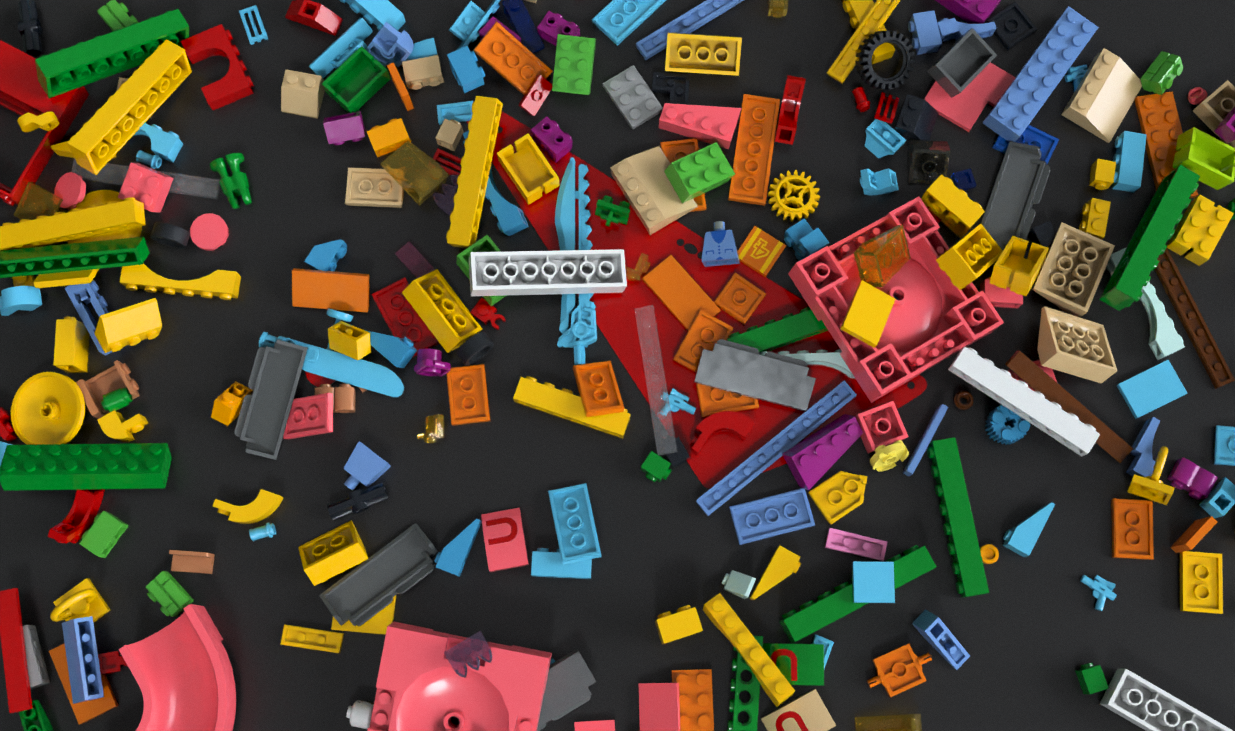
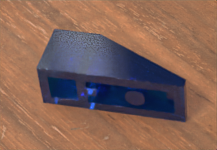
(523, 24)

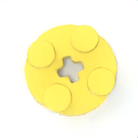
(887, 456)

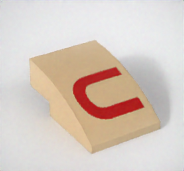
(800, 714)

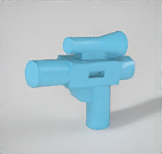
(1075, 75)
(677, 402)
(1101, 590)

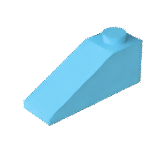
(1024, 535)

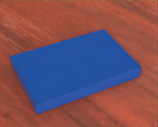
(1033, 137)

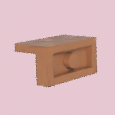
(192, 561)

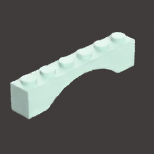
(1163, 336)
(821, 357)

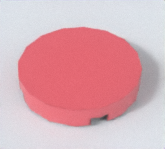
(70, 189)
(209, 231)

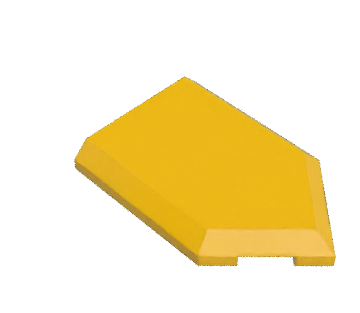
(839, 495)

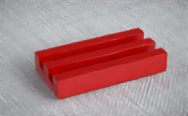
(889, 100)
(454, 158)

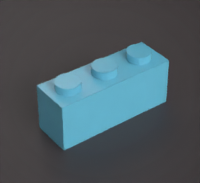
(1129, 161)
(550, 565)

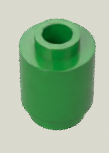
(116, 399)

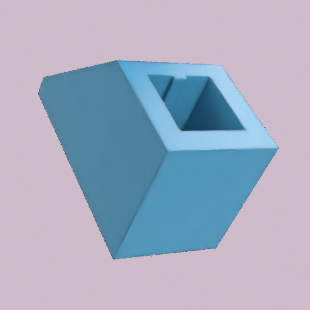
(326, 255)

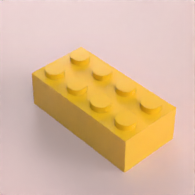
(703, 53)
(969, 257)

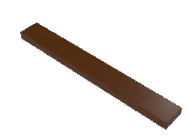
(1193, 321)
(1053, 392)

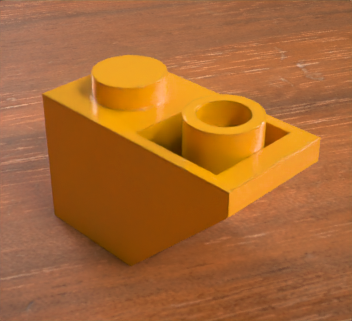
(229, 403)

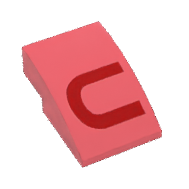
(504, 540)

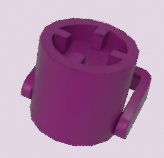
(430, 363)

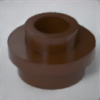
(968, 397)

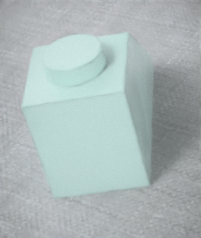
(738, 584)

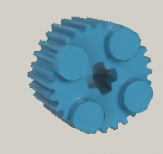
(1002, 433)

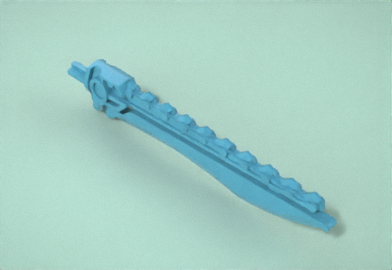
(583, 318)

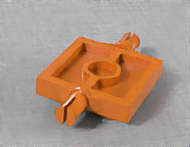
(899, 670)

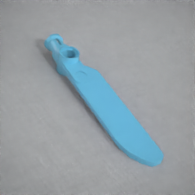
(344, 368)

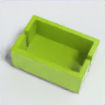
(1206, 157)

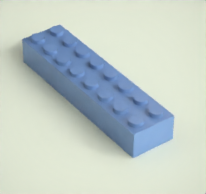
(1040, 75)

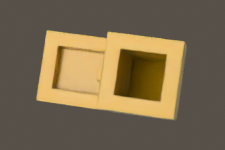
(119, 429)

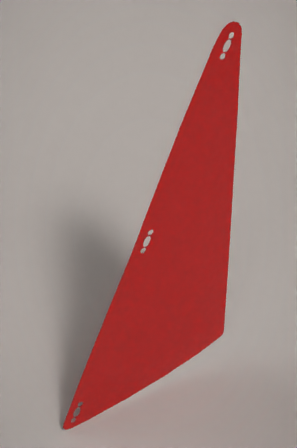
(618, 321)

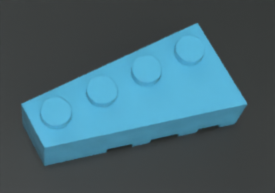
(378, 12)

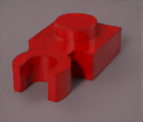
(486, 313)
(110, 662)

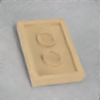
(372, 188)

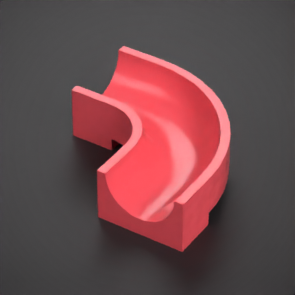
(184, 676)

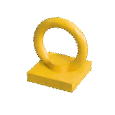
(1152, 487)
(80, 602)

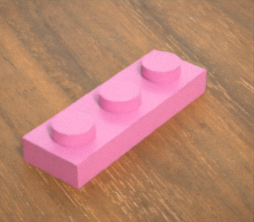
(856, 544)

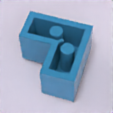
(466, 69)
(804, 239)

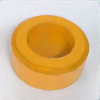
(989, 553)

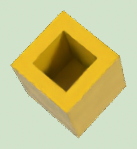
(1102, 174)

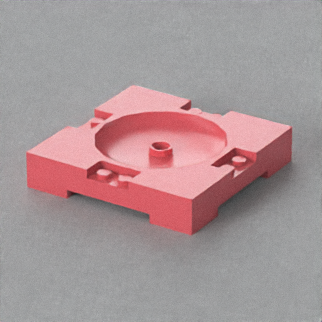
(925, 322)
(423, 691)

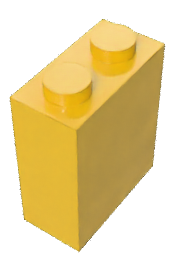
(71, 345)

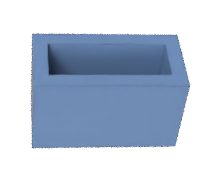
(925, 32)

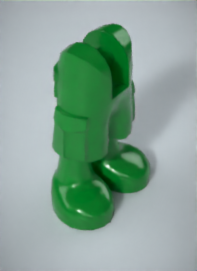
(235, 185)

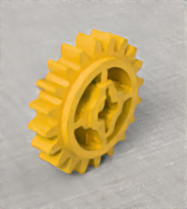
(805, 187)

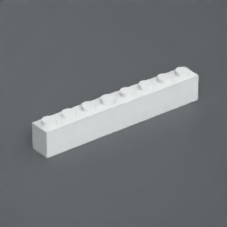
(1024, 402)

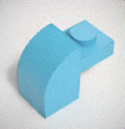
(878, 182)
(19, 298)

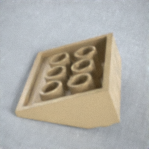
(1103, 95)
(649, 189)
(1073, 269)
(1074, 346)

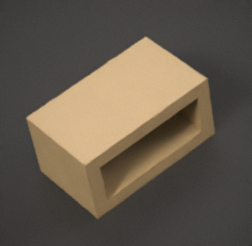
(423, 72)

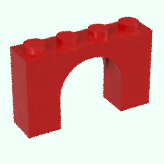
(235, 83)

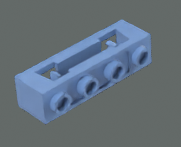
(81, 293)

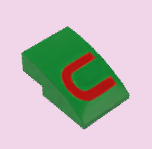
(798, 662)

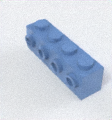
(82, 659)

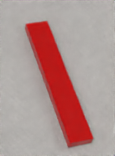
(14, 652)

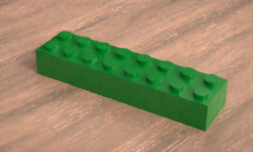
(108, 53)
(1150, 238)
(85, 466)
(840, 603)

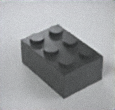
(962, 63)

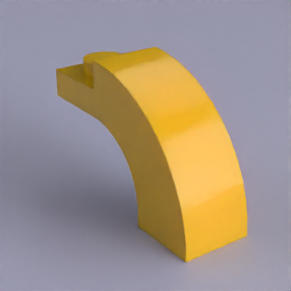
(254, 512)

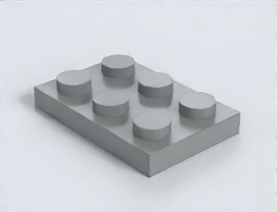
(633, 97)

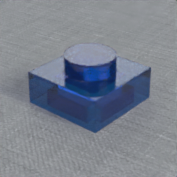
(964, 179)

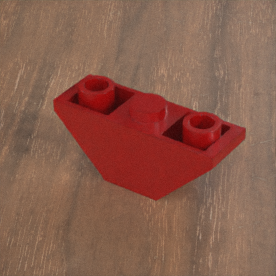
(314, 16)

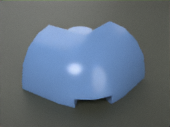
(390, 46)

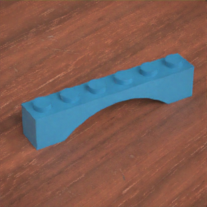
(509, 216)

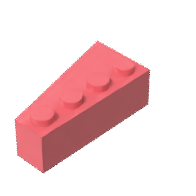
(705, 123)

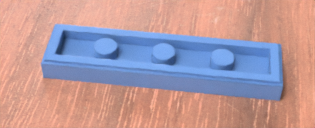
(925, 440)

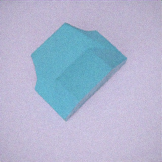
(882, 139)

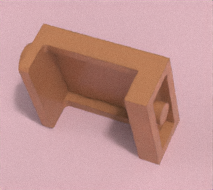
(105, 382)

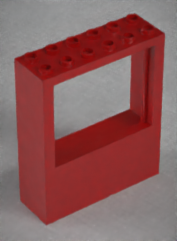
(24, 94)

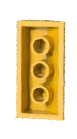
(441, 310)

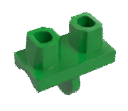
(612, 212)

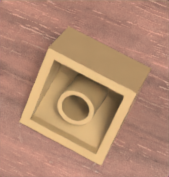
(302, 93)

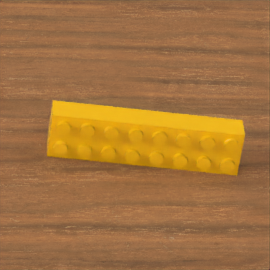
(130, 107)

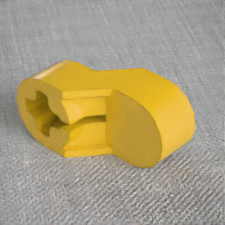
(45, 121)

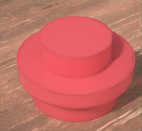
(1197, 95)

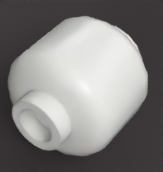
(360, 714)

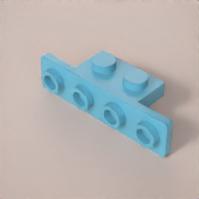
(471, 20)
(342, 48)

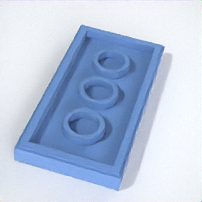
(771, 516)

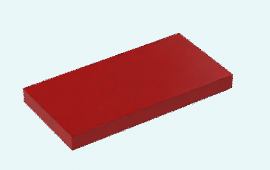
(402, 317)

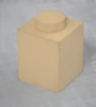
(449, 134)

